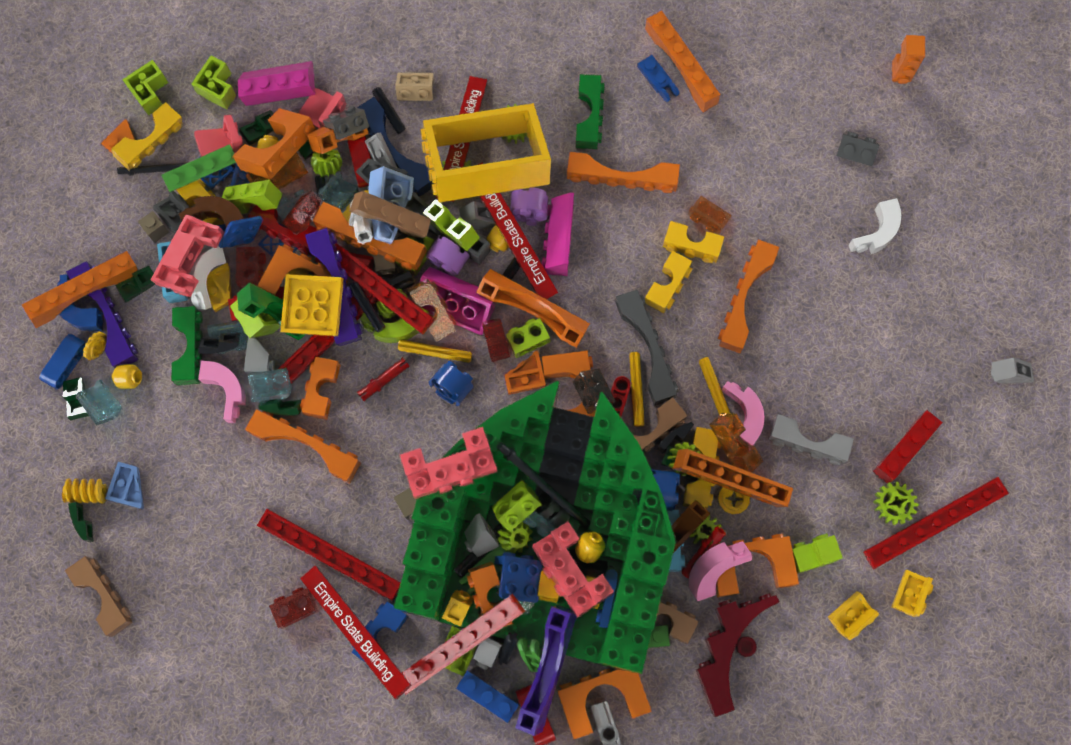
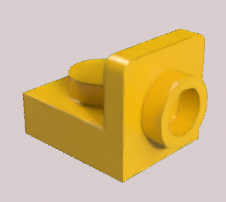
(458, 607)

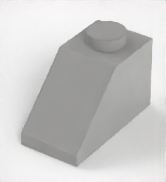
(476, 215)
(257, 358)
(1012, 371)
(480, 536)
(487, 653)

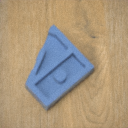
(126, 486)

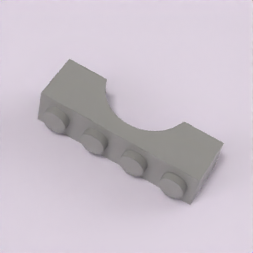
(786, 432)

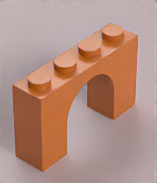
(270, 160)
(284, 262)
(568, 366)
(779, 554)
(574, 698)

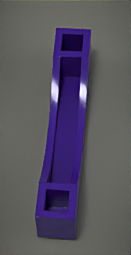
(323, 246)
(118, 346)
(556, 641)

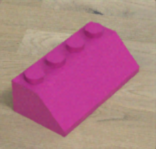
(276, 84)
(559, 235)
(461, 299)

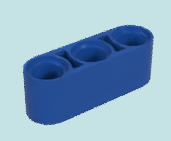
(63, 361)

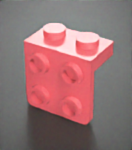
(322, 105)
(214, 139)

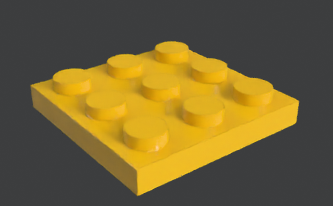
(312, 305)

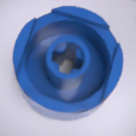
(451, 383)
(667, 483)

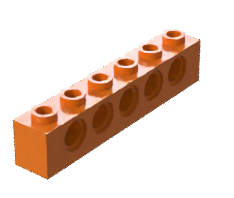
(732, 478)

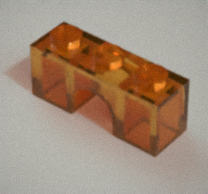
(291, 171)
(426, 294)
(727, 430)

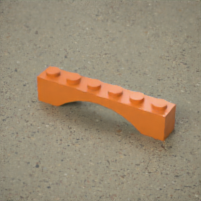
(668, 39)
(660, 177)
(404, 251)
(503, 290)
(51, 303)
(736, 330)
(268, 428)

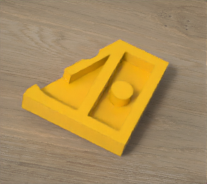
(219, 287)

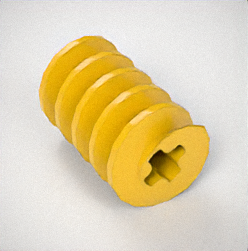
(84, 492)

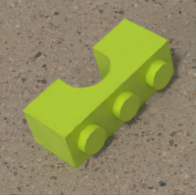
(260, 193)
(455, 229)

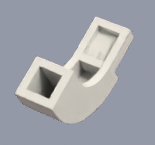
(889, 222)
(206, 261)

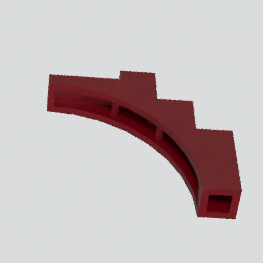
(715, 676)

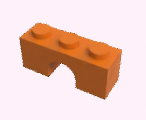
(907, 63)
(324, 139)
(321, 371)
(483, 579)

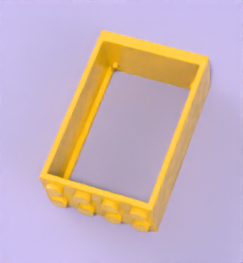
(488, 177)

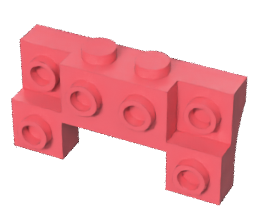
(182, 254)
(451, 470)
(566, 574)

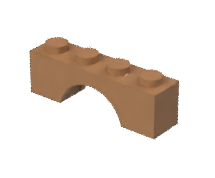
(385, 211)
(669, 416)
(113, 615)

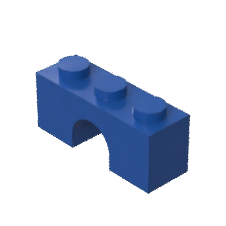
(387, 618)
(487, 696)

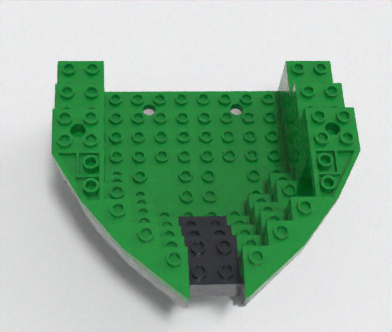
(600, 474)

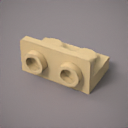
(414, 86)

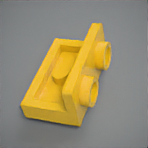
(912, 593)
(853, 616)

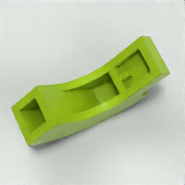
(393, 332)

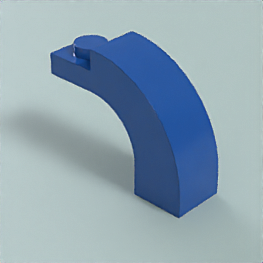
(84, 319)

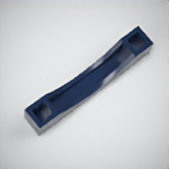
(377, 123)

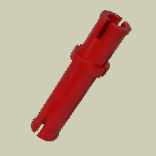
(384, 378)
(717, 535)

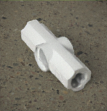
(362, 227)

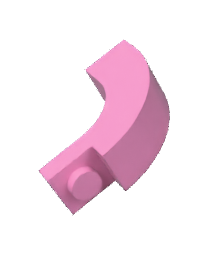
(220, 375)
(752, 410)
(714, 563)

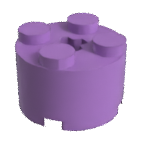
(529, 205)
(447, 255)

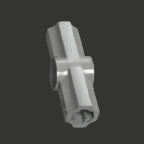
(604, 719)

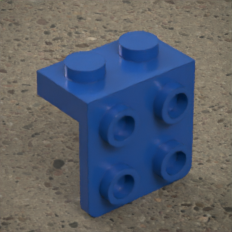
(240, 231)
(519, 576)

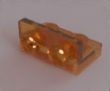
(709, 215)

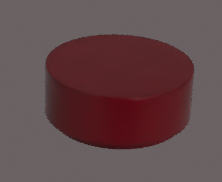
(746, 646)

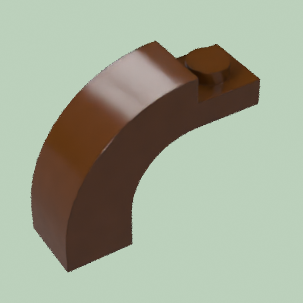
(213, 207)
(688, 523)

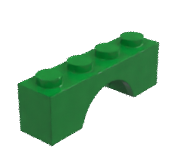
(589, 91)
(255, 300)
(187, 367)

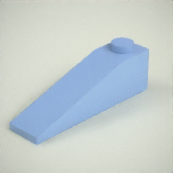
(393, 188)

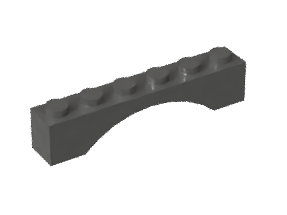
(477, 251)
(633, 312)

